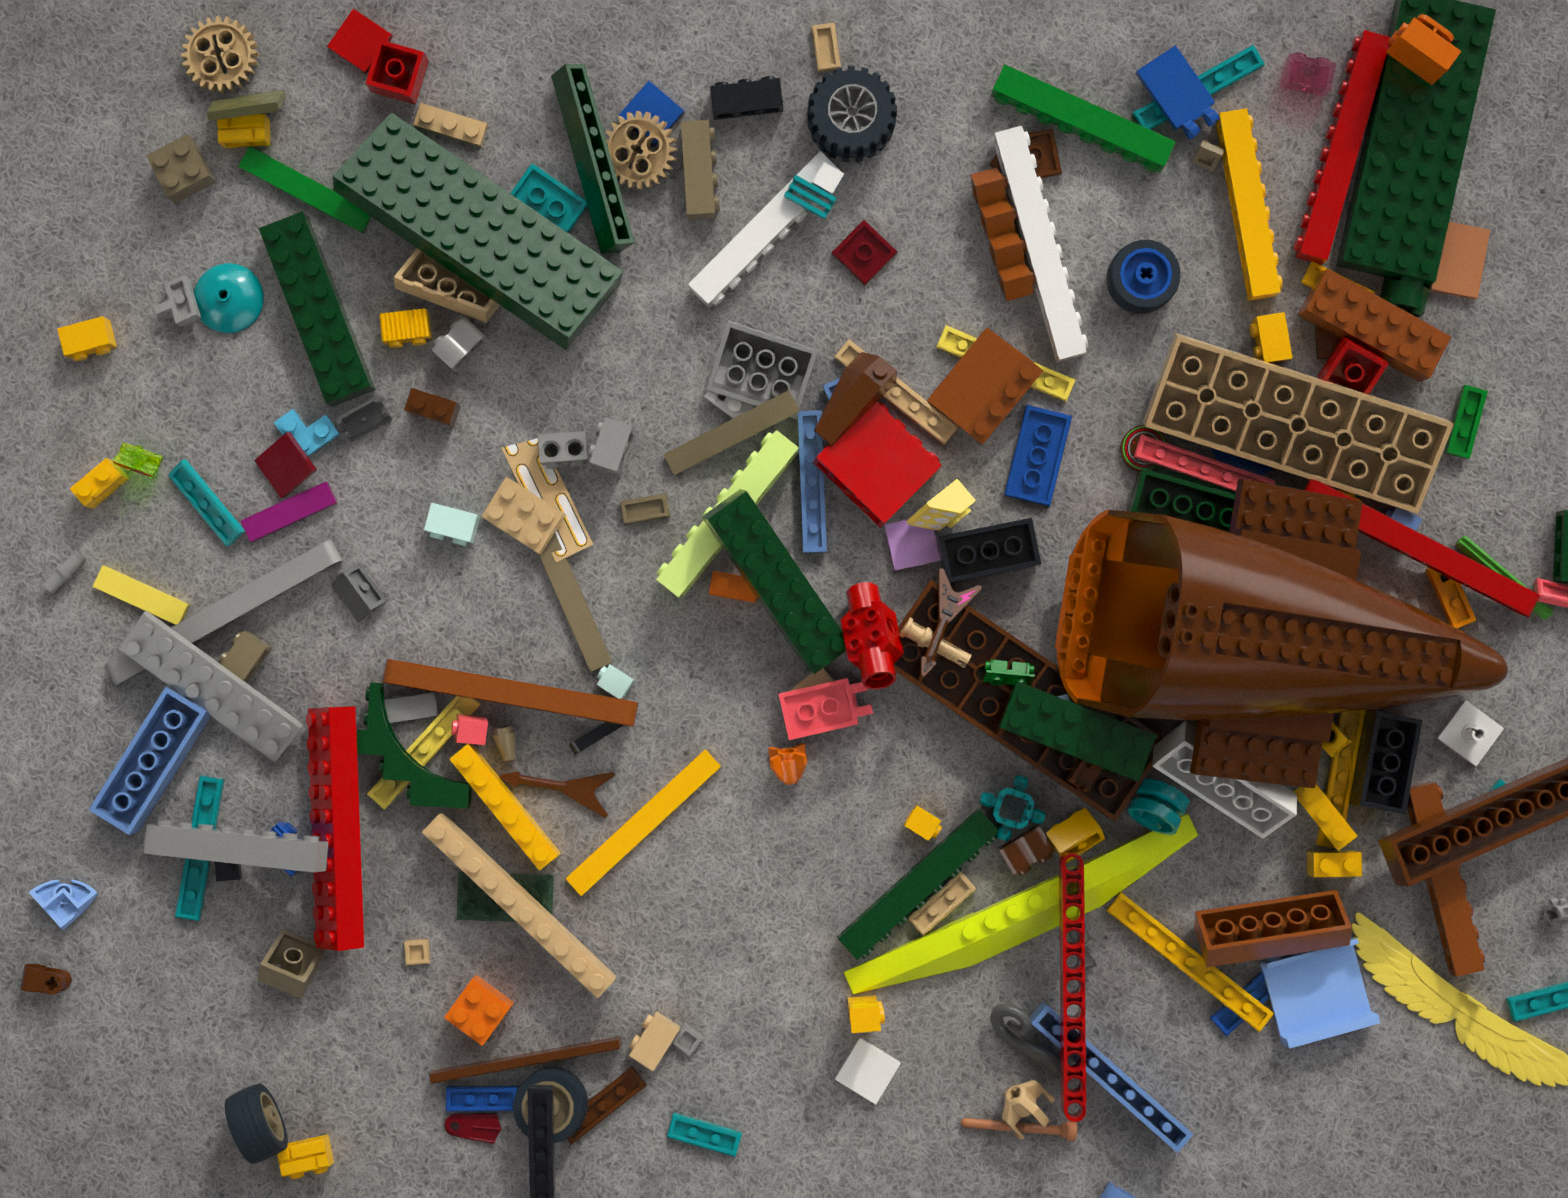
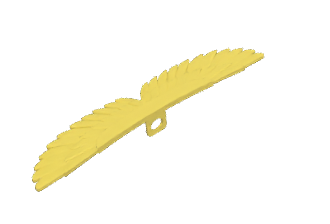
(1440, 1002)

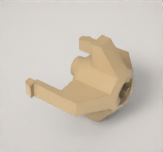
(1021, 1102)

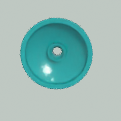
(240, 306)

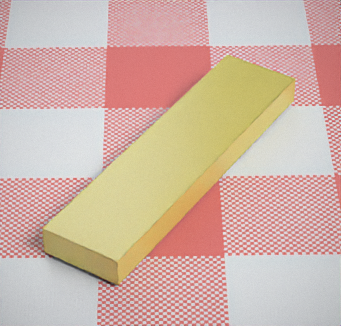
(141, 595)

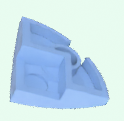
(64, 901)

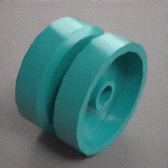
(1158, 806)

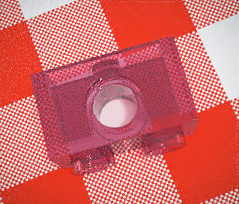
(1295, 79)

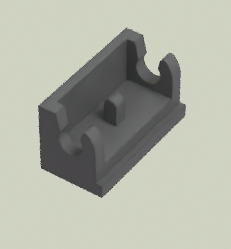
(364, 418)

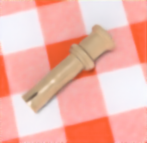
(923, 638)

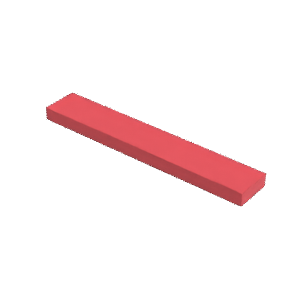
(1193, 464)

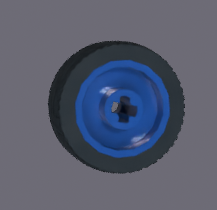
(1160, 273)

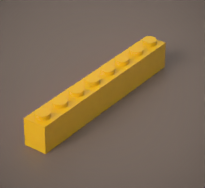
(1248, 205)

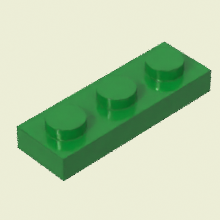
(1466, 422)

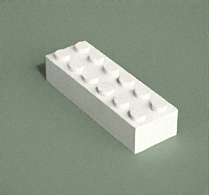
(1252, 804)

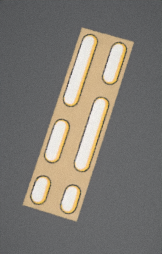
(550, 487)

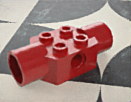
(871, 636)

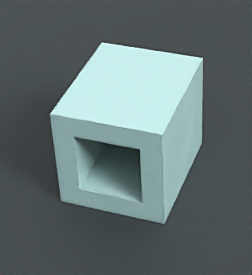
(614, 681)

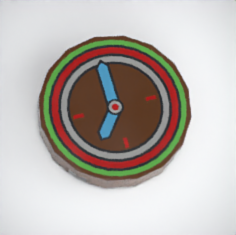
(1129, 444)

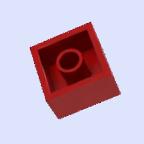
(397, 71)
(1353, 366)

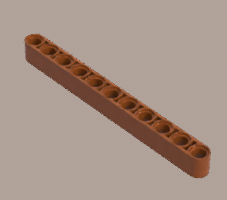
(510, 692)

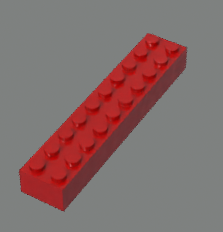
(336, 821)

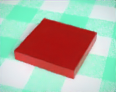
(358, 40)

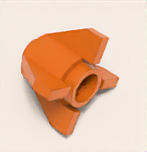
(788, 763)

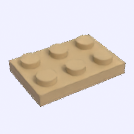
(523, 515)

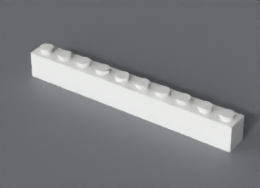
(1042, 252)

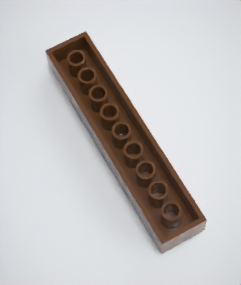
(1477, 825)

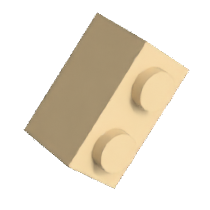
(654, 1041)

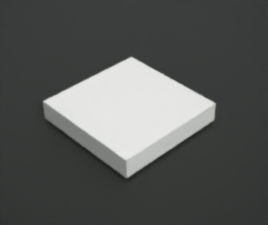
(867, 1070)

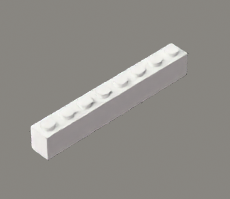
(754, 240)

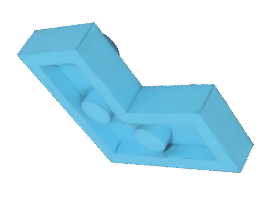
(311, 437)

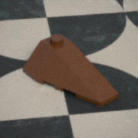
(856, 392)

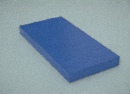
(1038, 455)

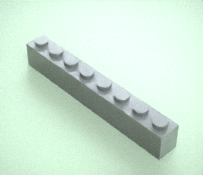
(236, 847)

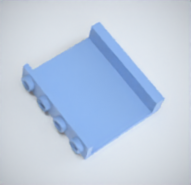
(1317, 994)

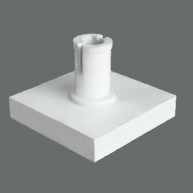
(1469, 733)

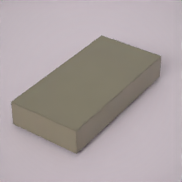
(645, 509)

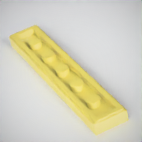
(1048, 382)
(425, 747)

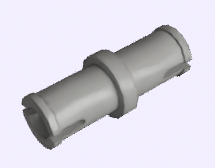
(64, 572)

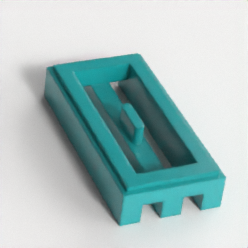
(792, 187)

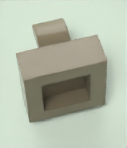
(1208, 155)

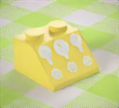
(944, 509)

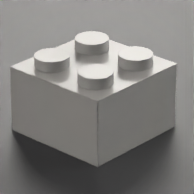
(611, 446)

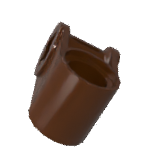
(41, 979)

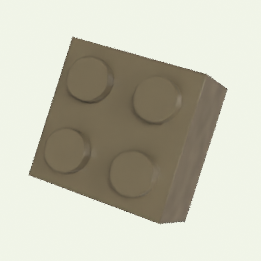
(181, 168)

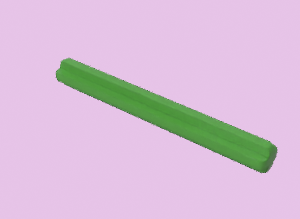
(1480, 556)

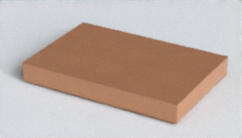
(1462, 261)

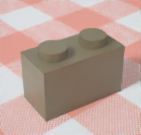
(245, 655)

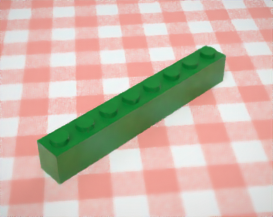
(1082, 118)

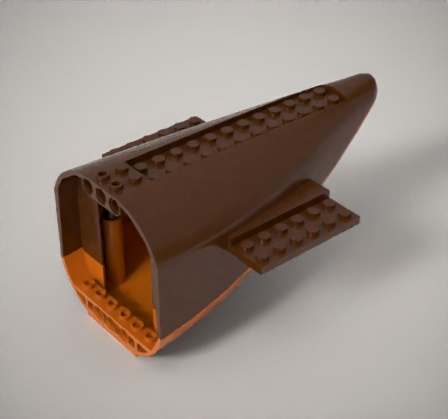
(1250, 631)

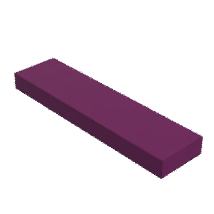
(289, 511)

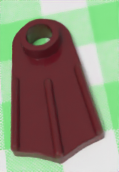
(475, 1126)

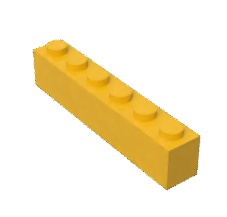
(505, 806)

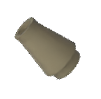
(505, 740)

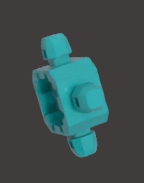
(1036, 815)

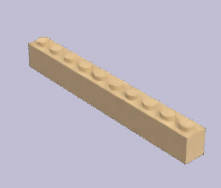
(519, 904)

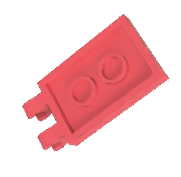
(822, 708)

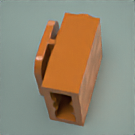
(1424, 48)

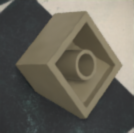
(290, 963)

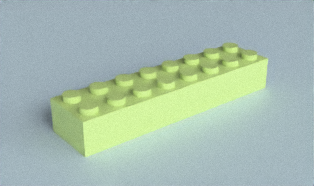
(702, 546)

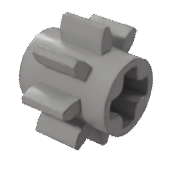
(1557, 912)

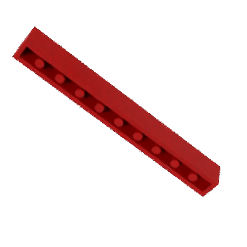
(1342, 147)

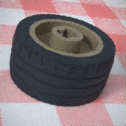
(568, 1096)
(256, 1123)

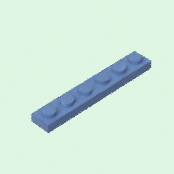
(811, 484)

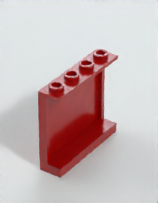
(878, 464)

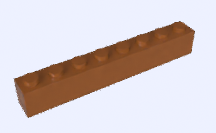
(1448, 894)

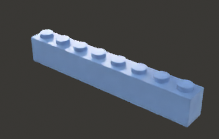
(1116, 1082)

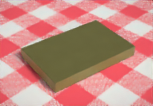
(246, 105)

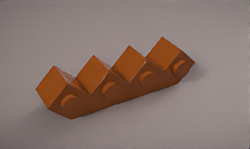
(998, 223)

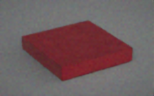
(864, 252)
(285, 465)

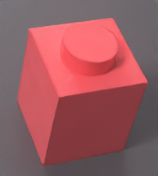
(470, 729)

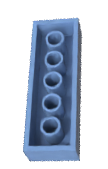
(150, 761)

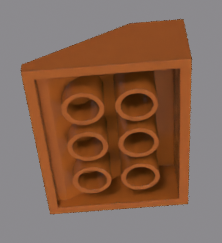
(984, 385)

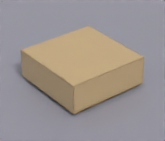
(417, 952)

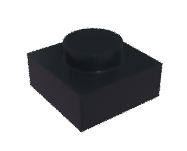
(227, 871)

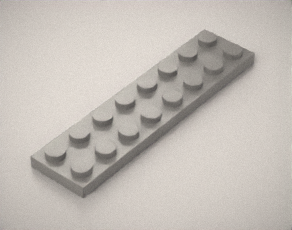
(210, 686)

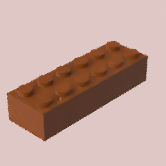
(1375, 324)
(1272, 928)

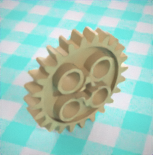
(200, 61)
(657, 161)

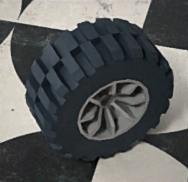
(851, 114)

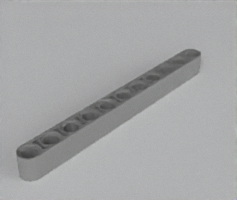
(239, 604)

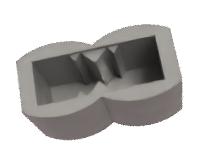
(458, 344)

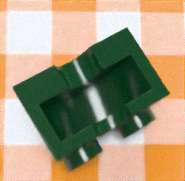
(1406, 294)

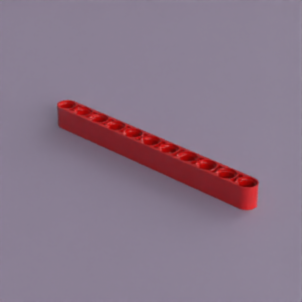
(1439, 557)
(1076, 997)

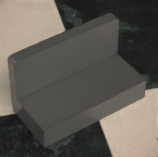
(358, 592)

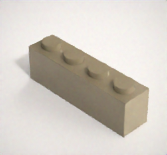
(698, 169)

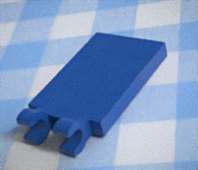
(1178, 92)

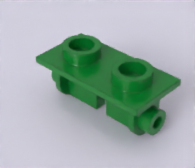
(998, 674)

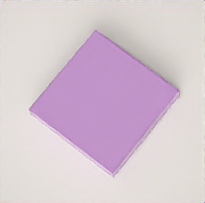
(911, 545)

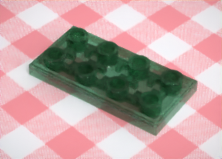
(477, 905)

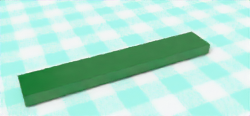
(304, 189)

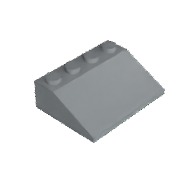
(760, 366)

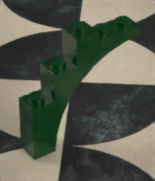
(380, 739)

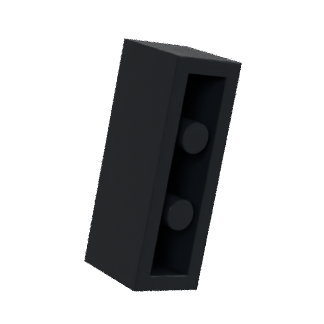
(746, 98)

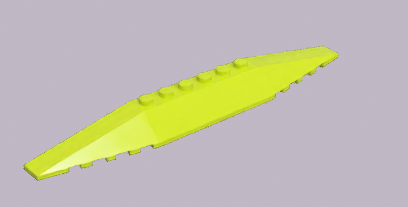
(1018, 916)

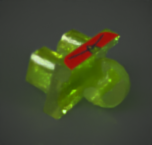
(138, 460)

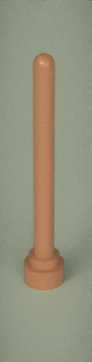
(1066, 1131)

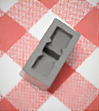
(563, 442)

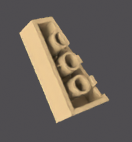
(435, 283)

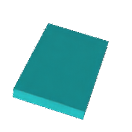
(549, 198)

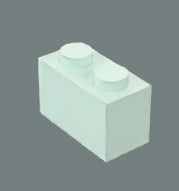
(451, 523)

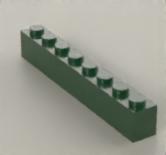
(592, 158)
(917, 884)

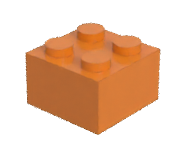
(479, 1010)

